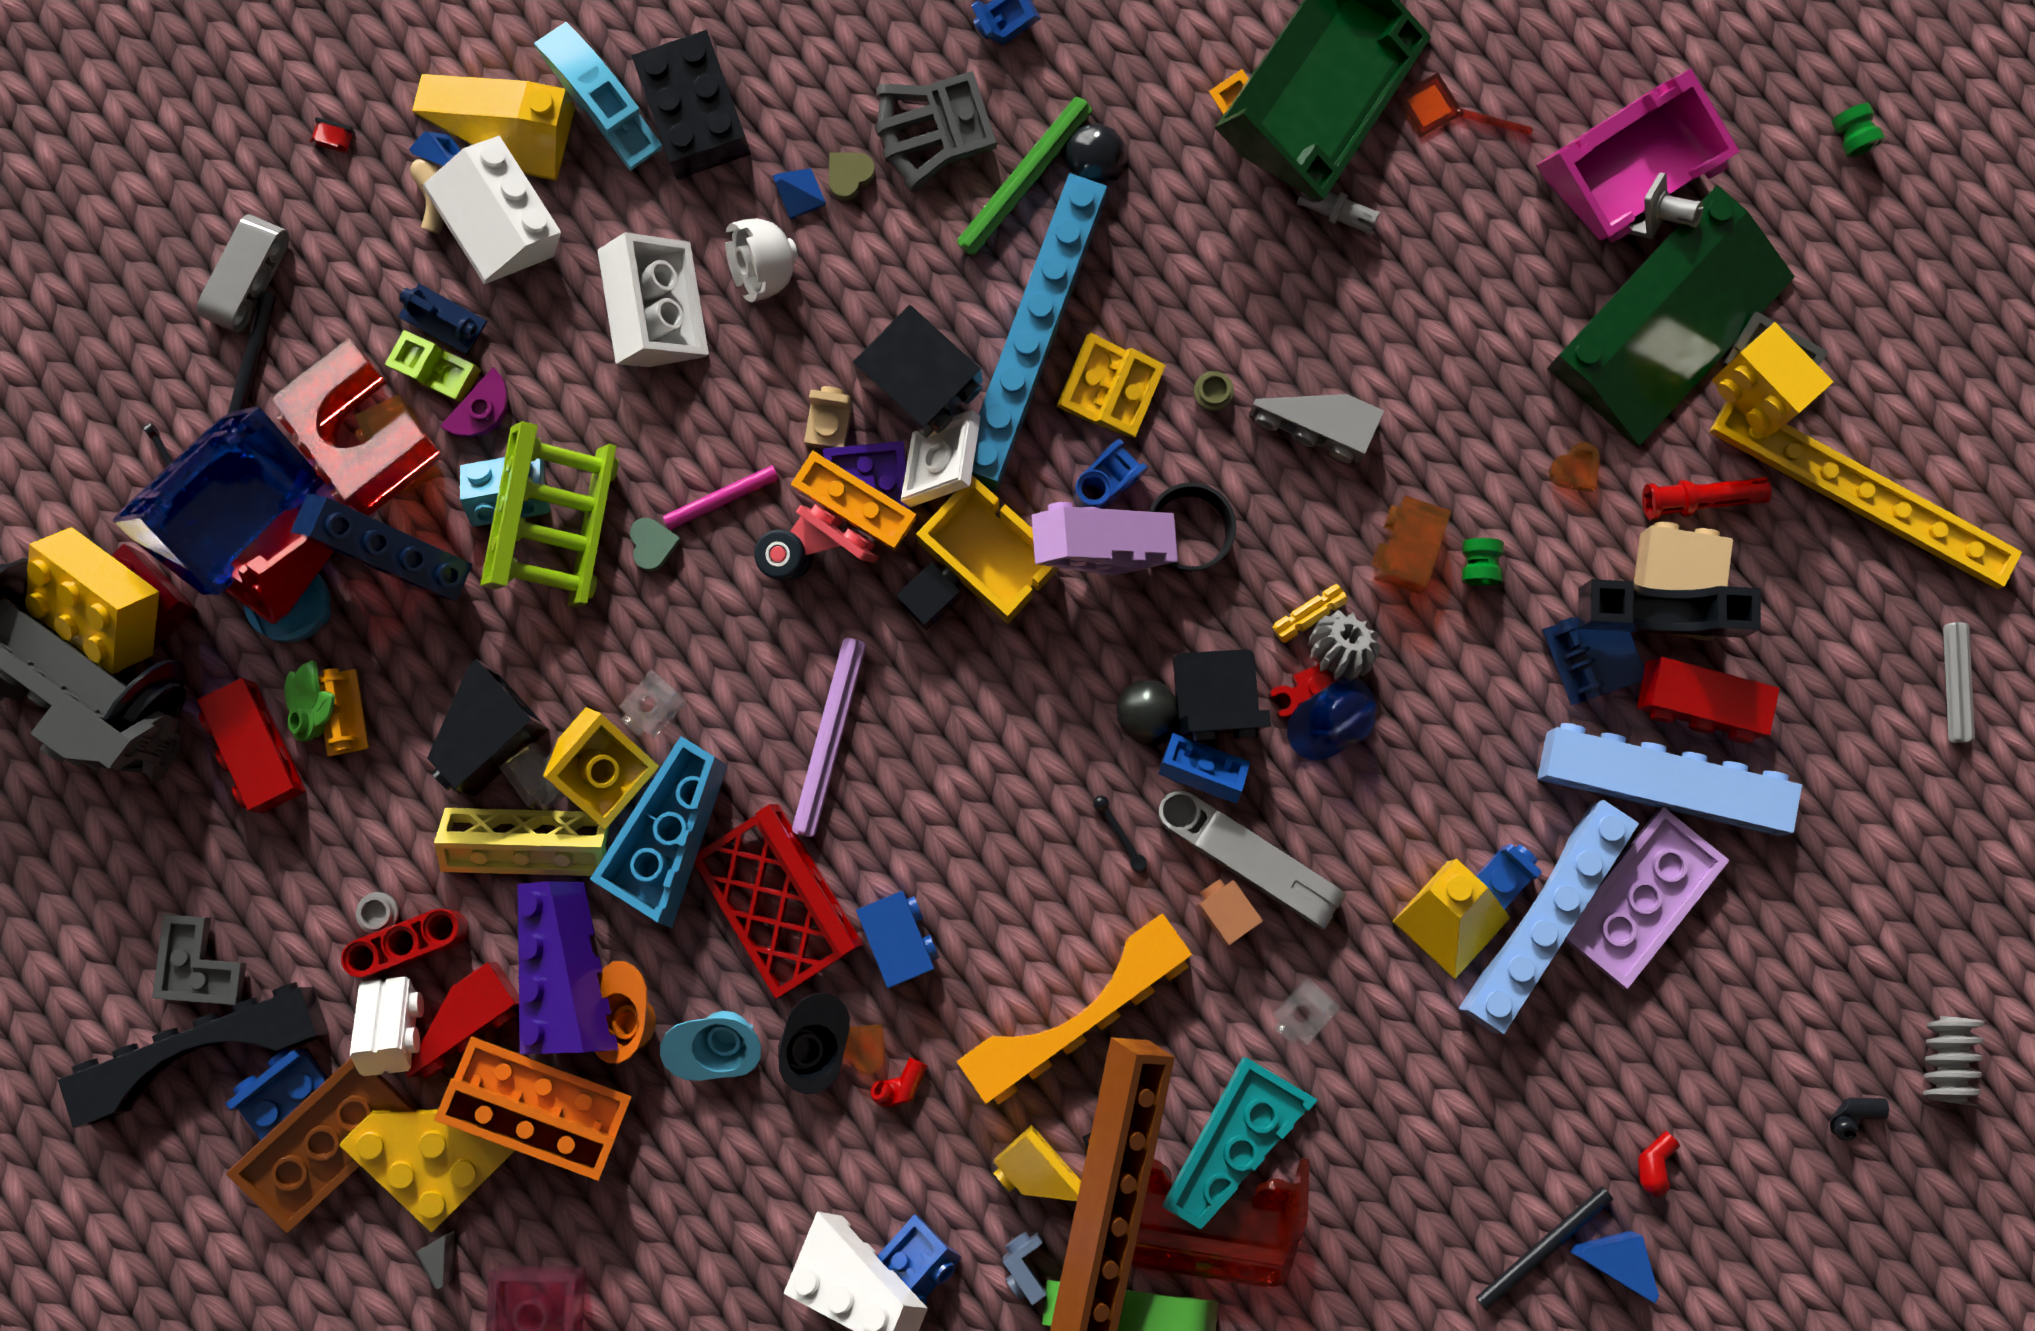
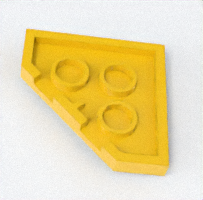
(423, 1161)

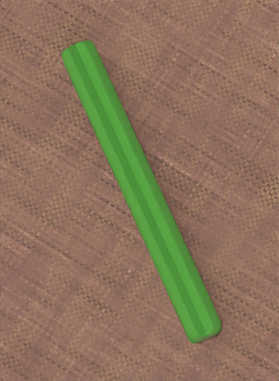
(1024, 176)

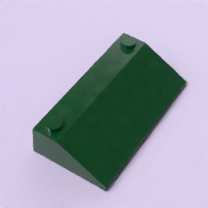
(1322, 89)
(1673, 318)

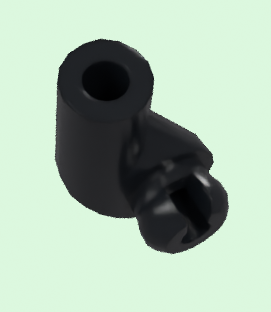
(1853, 1111)

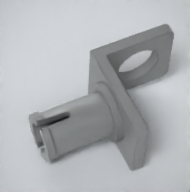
(1662, 206)

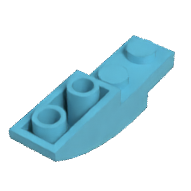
(599, 94)

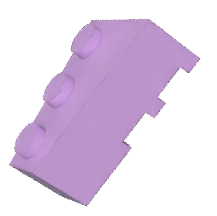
(1103, 539)

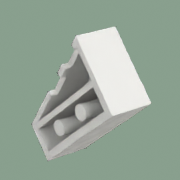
(849, 1283)

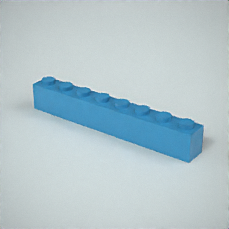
(1036, 326)

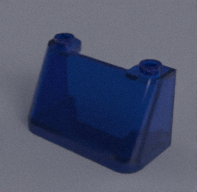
(218, 498)

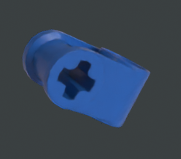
(1112, 472)

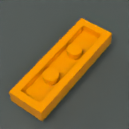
(853, 500)

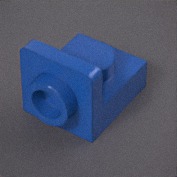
(1509, 872)

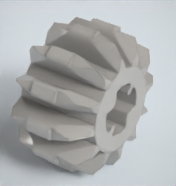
(1344, 645)

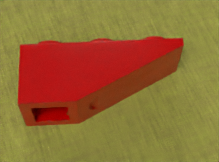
(468, 1010)

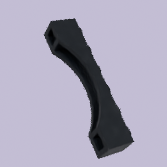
(114, 1086)

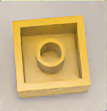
(1771, 381)

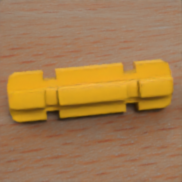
(1310, 613)

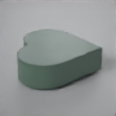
(653, 544)

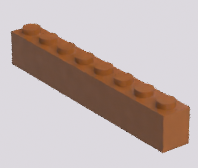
(1113, 1186)

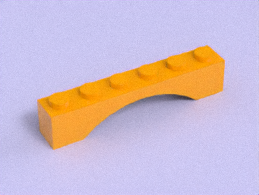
(1004, 1060)

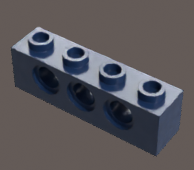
(381, 547)

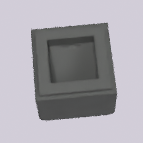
(439, 1260)

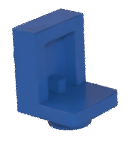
(1004, 18)

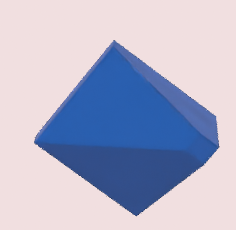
(435, 147)
(799, 192)

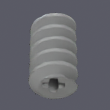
(1953, 1060)

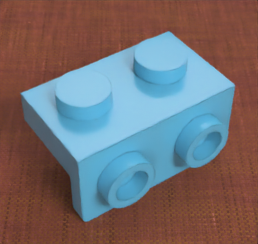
(480, 489)

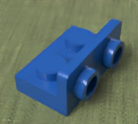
(1204, 768)
(278, 1090)
(919, 1257)

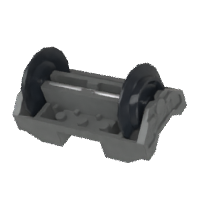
(90, 712)

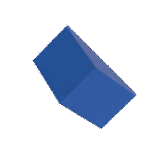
(1623, 1260)

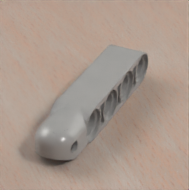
(1251, 858)

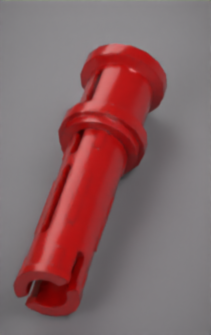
(1689, 497)

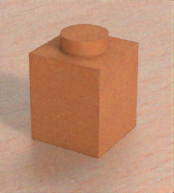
(1228, 911)

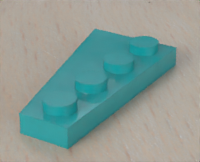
(1242, 1129)

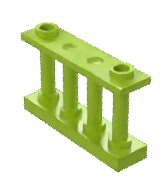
(510, 527)

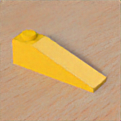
(525, 114)

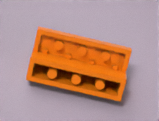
(533, 1108)

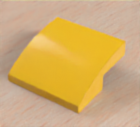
(1110, 385)

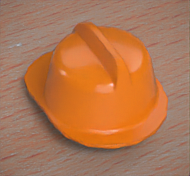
(631, 1013)

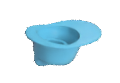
(711, 1047)

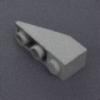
(1330, 421)

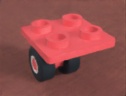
(790, 553)

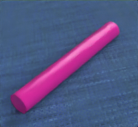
(720, 497)

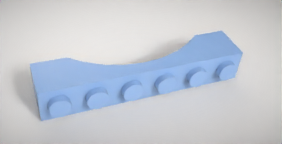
(1529, 950)

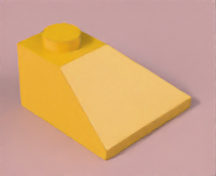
(598, 767)
(1452, 917)
(1036, 1169)

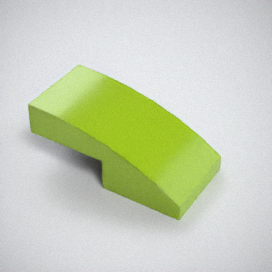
(432, 367)

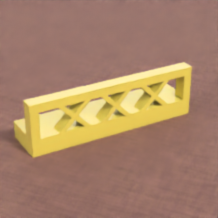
(520, 848)

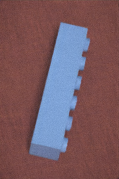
(1670, 781)

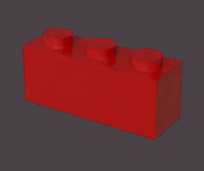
(1707, 699)
(250, 746)

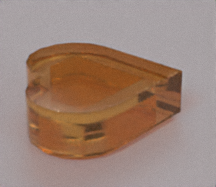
(1577, 469)
(866, 1048)

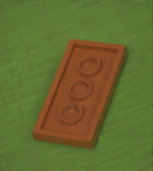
(302, 1155)

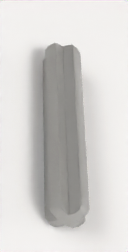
(1959, 682)

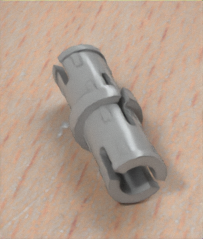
(1343, 210)

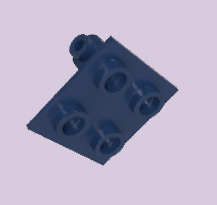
(1592, 660)

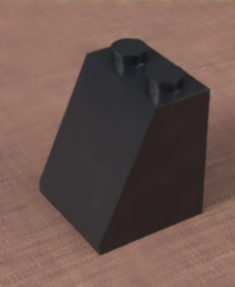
(918, 373)
(481, 731)

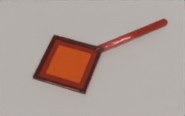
(1433, 106)

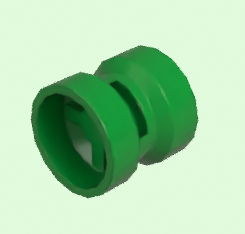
(1858, 130)
(1482, 561)

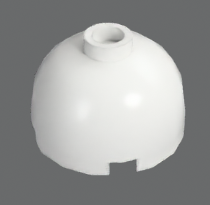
(760, 257)

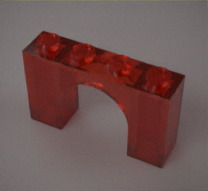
(317, 406)

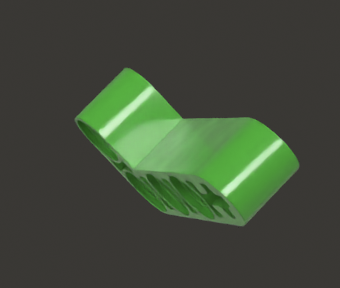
(1151, 1311)

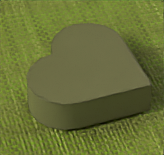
(849, 173)

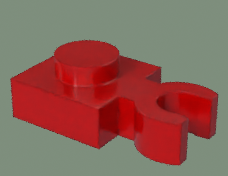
(1307, 685)

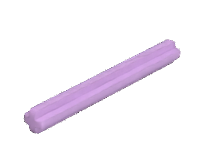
(829, 737)

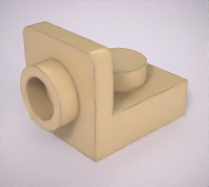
(828, 418)

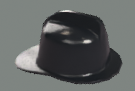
(813, 1043)

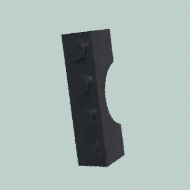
(1702, 612)

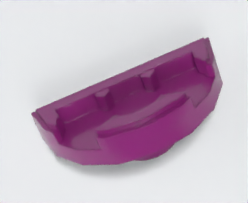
(481, 409)

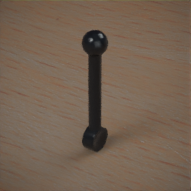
(154, 434)
(1137, 861)

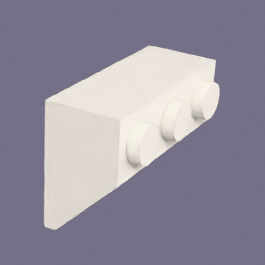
(493, 210)
(652, 300)

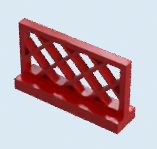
(806, 880)

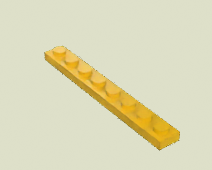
(1872, 497)

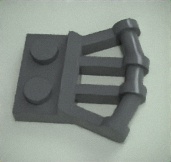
(959, 121)

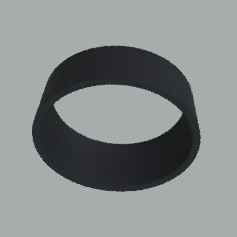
(1210, 495)

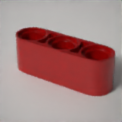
(385, 943)

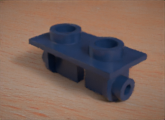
(441, 318)

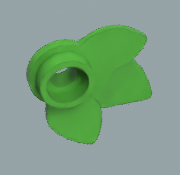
(306, 703)

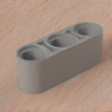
(242, 273)

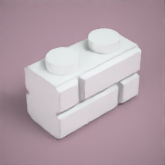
(385, 1026)

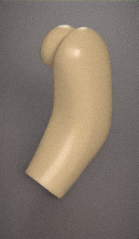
(421, 171)

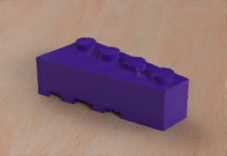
(558, 972)

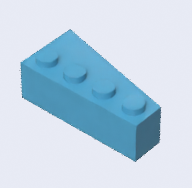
(663, 835)

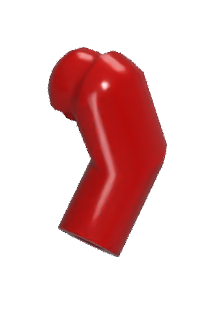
(899, 1089)
(1653, 1165)

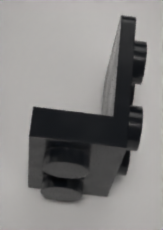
(1218, 695)

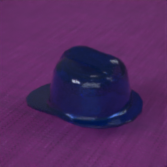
(1332, 720)

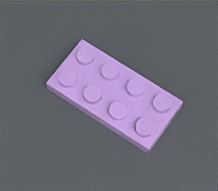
(1645, 897)

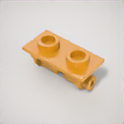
(346, 726)

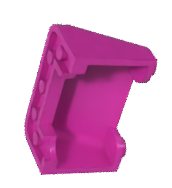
(1617, 161)

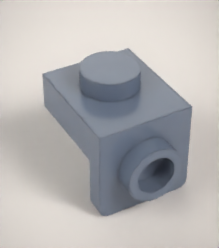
(1022, 1278)

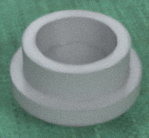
(377, 912)

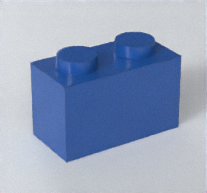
(896, 938)

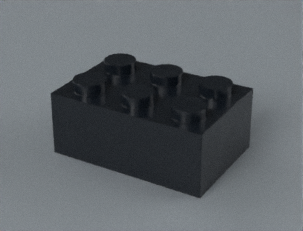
(691, 104)

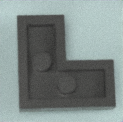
(182, 965)

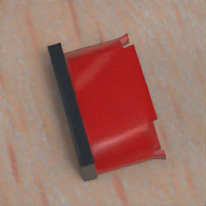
(332, 135)

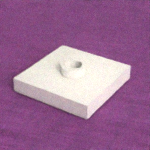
(941, 461)

